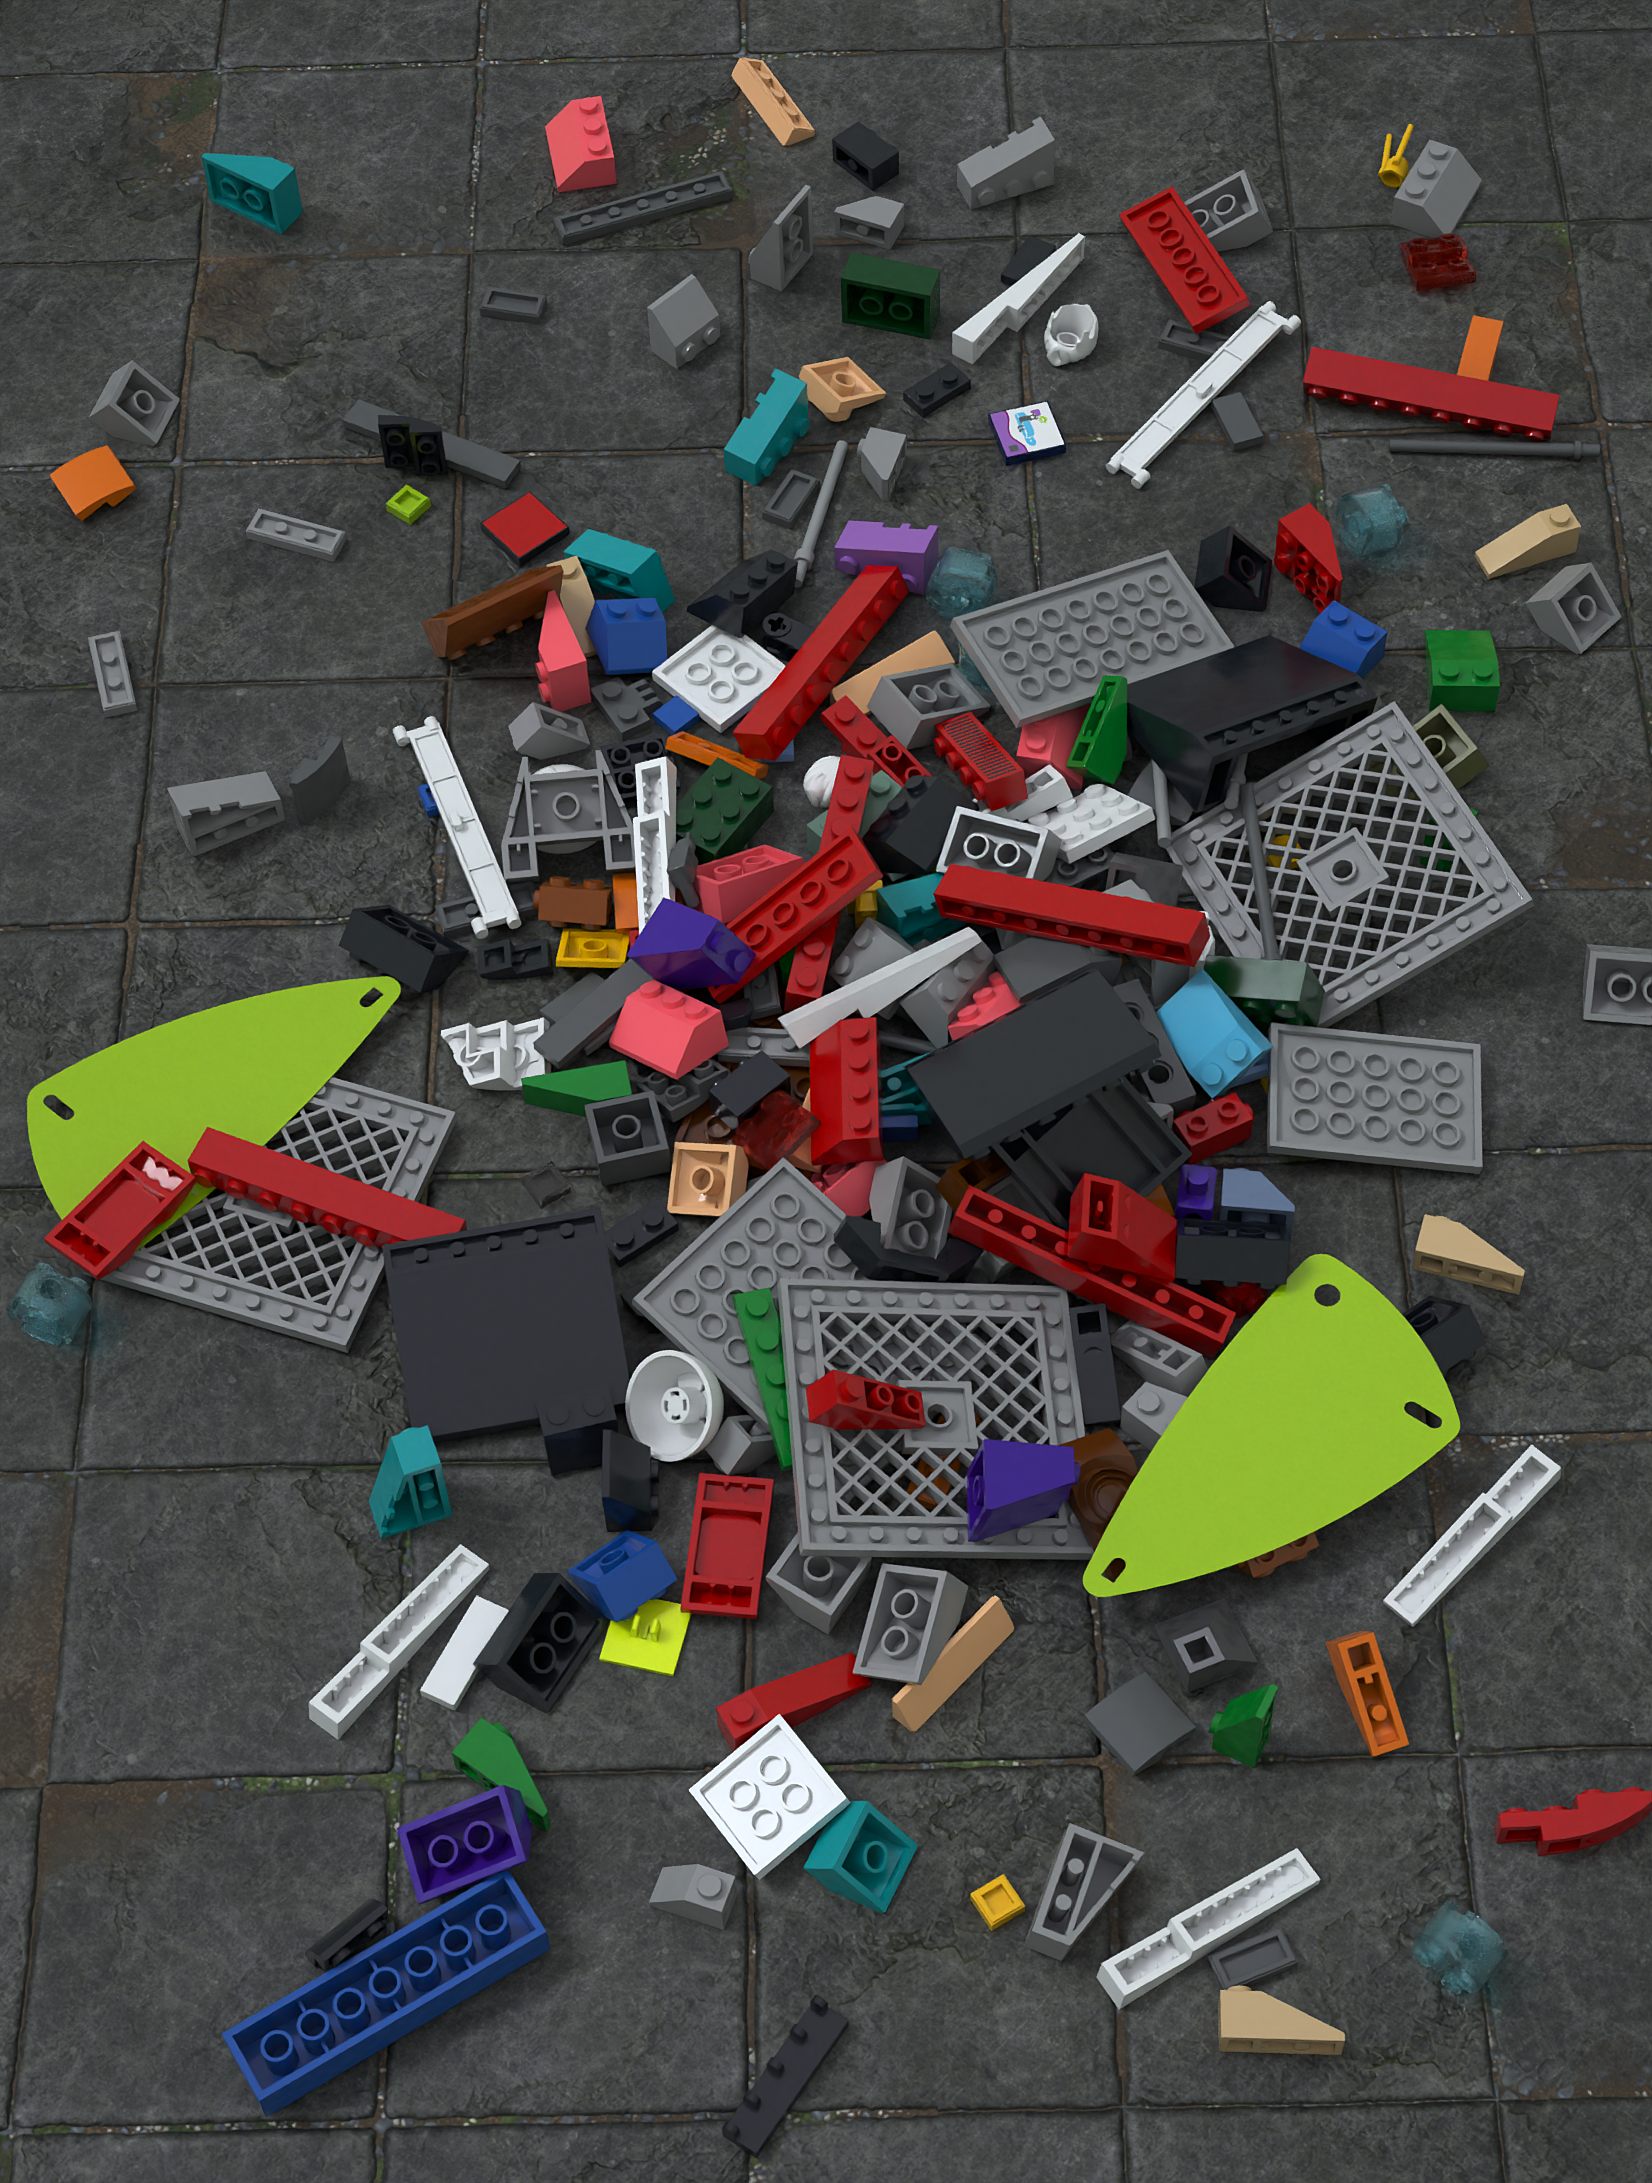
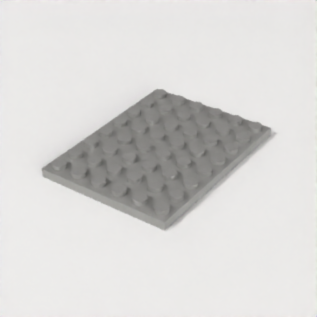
(768, 1234)

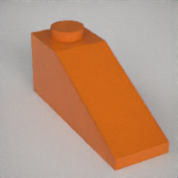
(1368, 1691)

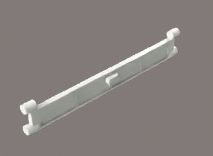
(1198, 392)
(462, 826)

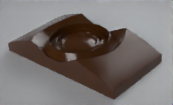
(1104, 1479)

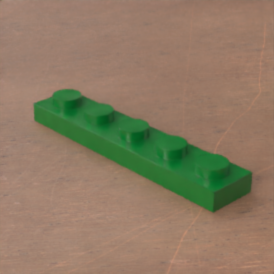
(765, 1351)

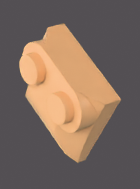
(839, 387)
(706, 1178)

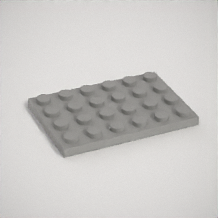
(1374, 1098)

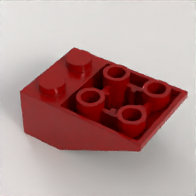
(1309, 556)
(1120, 1229)

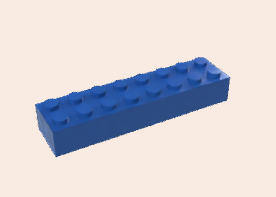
(386, 1991)

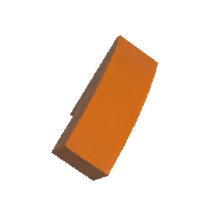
(1480, 348)

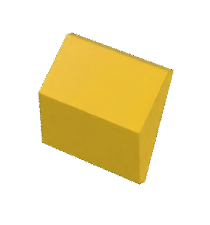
(592, 948)

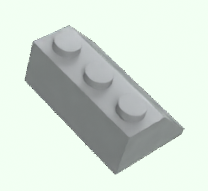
(1435, 191)
(999, 845)
(1617, 984)
(942, 995)

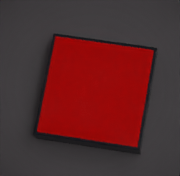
(524, 528)

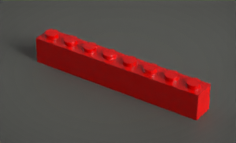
(1431, 394)
(821, 662)
(1072, 915)
(815, 952)
(313, 1193)
(1044, 1250)

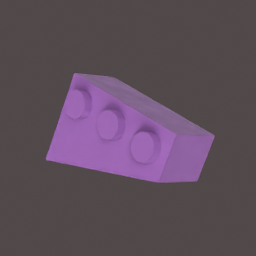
(875, 544)

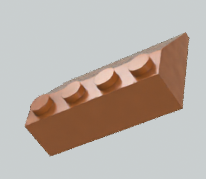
(492, 611)

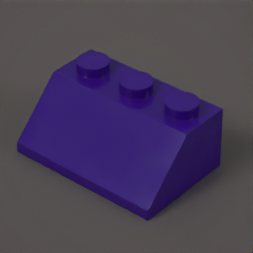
(466, 1842)

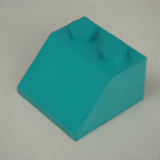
(861, 1856)

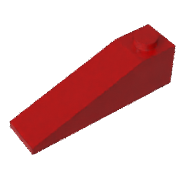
(792, 1696)

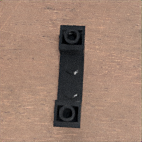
(861, 1243)

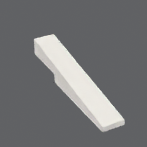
(1017, 303)
(1044, 791)
(654, 834)
(875, 990)
(1473, 1535)
(395, 1642)
(1205, 1927)

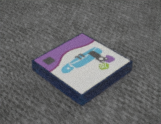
(1026, 433)

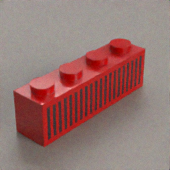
(980, 761)

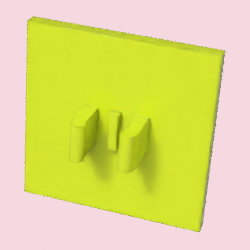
(648, 1639)

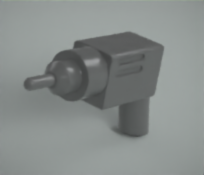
(683, 868)

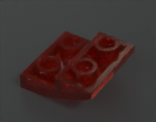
(1437, 262)
(775, 1130)

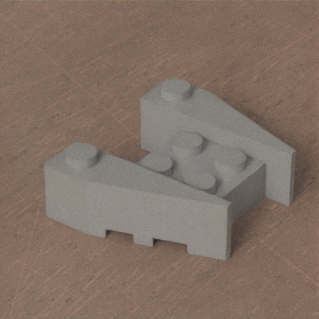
(562, 811)

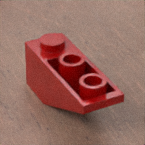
(863, 1403)

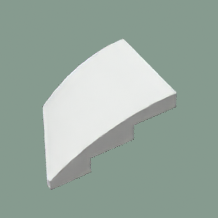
(498, 1053)

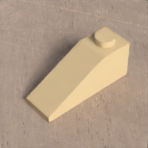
(1533, 541)
(576, 601)
(1459, 1254)
(1266, 2025)

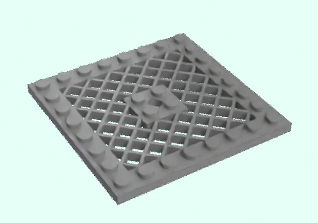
(1414, 952)
(361, 1273)
(912, 1303)

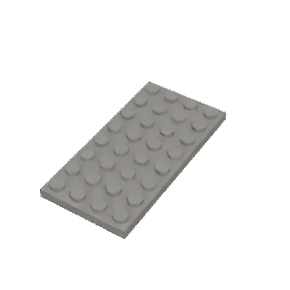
(1057, 643)

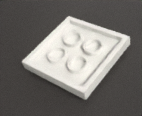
(719, 675)
(1093, 820)
(769, 1796)

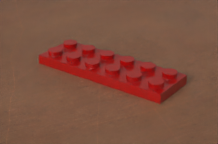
(1184, 260)
(801, 904)

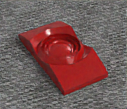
(121, 1211)
(728, 1546)

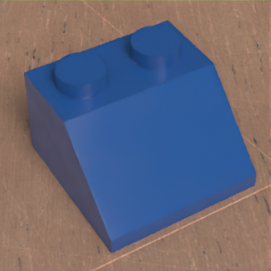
(628, 635)
(1346, 639)
(623, 1575)

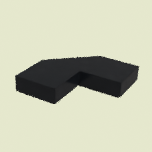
(734, 1014)

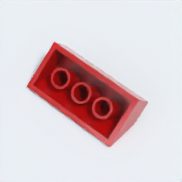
(847, 1093)

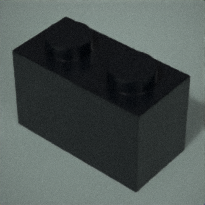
(865, 156)
(744, 1090)

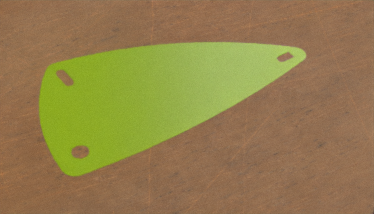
(221, 1068)
(1280, 1435)

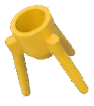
(1395, 169)

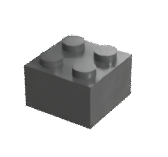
(627, 1138)

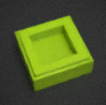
(408, 504)

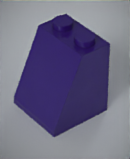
(689, 949)
(1016, 1485)

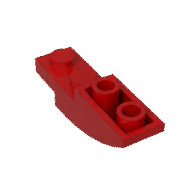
(864, 740)
(1589, 1822)

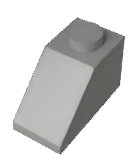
(871, 221)
(882, 459)
(547, 732)
(740, 1445)
(696, 1893)

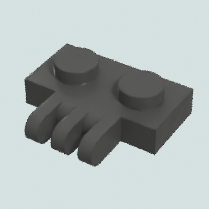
(626, 706)

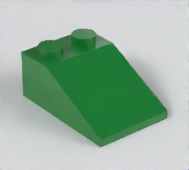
(1461, 670)

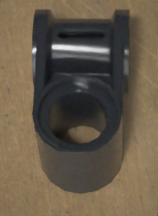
(785, 641)

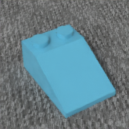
(1211, 1034)

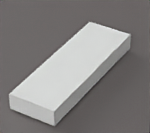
(455, 1666)

